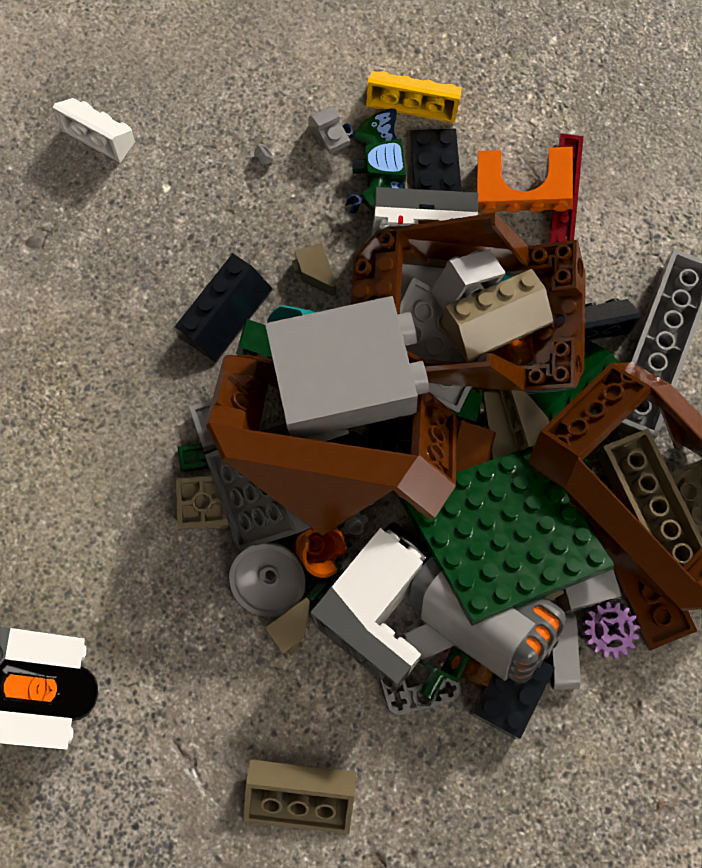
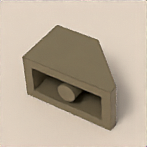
(315, 268)
(290, 628)

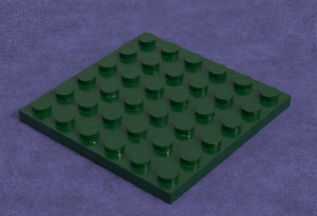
(508, 538)

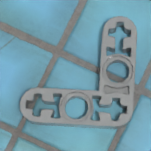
(412, 703)

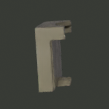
(199, 504)

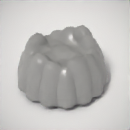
(264, 154)

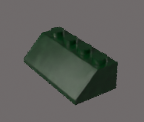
(595, 361)

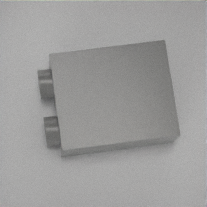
(346, 367)

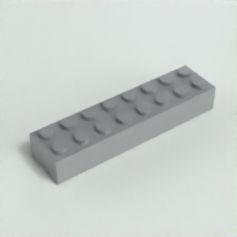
(666, 333)

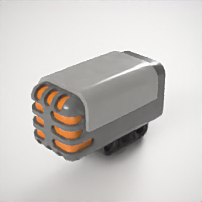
(506, 643)

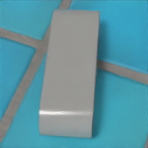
(566, 658)

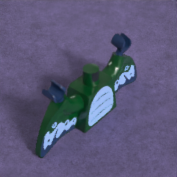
(382, 158)

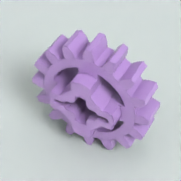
(602, 624)

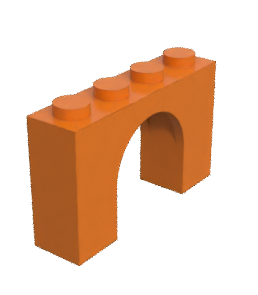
(553, 194)

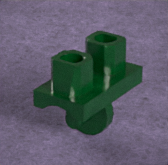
(323, 585)

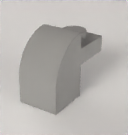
(328, 129)

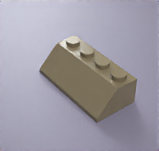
(498, 315)
(299, 796)

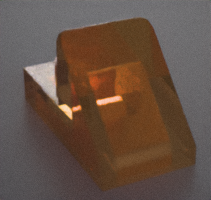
(473, 672)

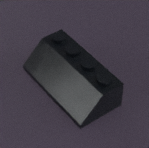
(223, 308)
(607, 319)

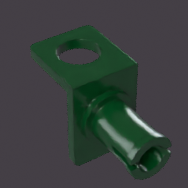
(437, 675)

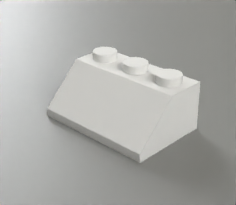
(94, 128)

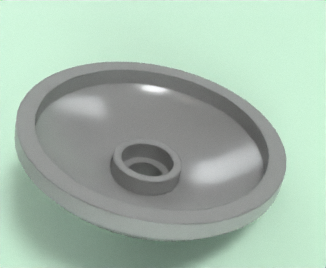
(265, 593)

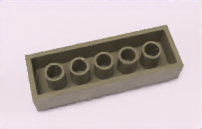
(650, 493)

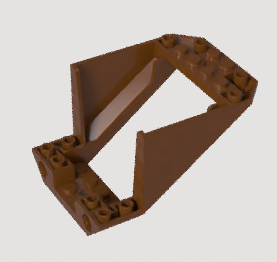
(558, 265)
(577, 433)
(326, 479)

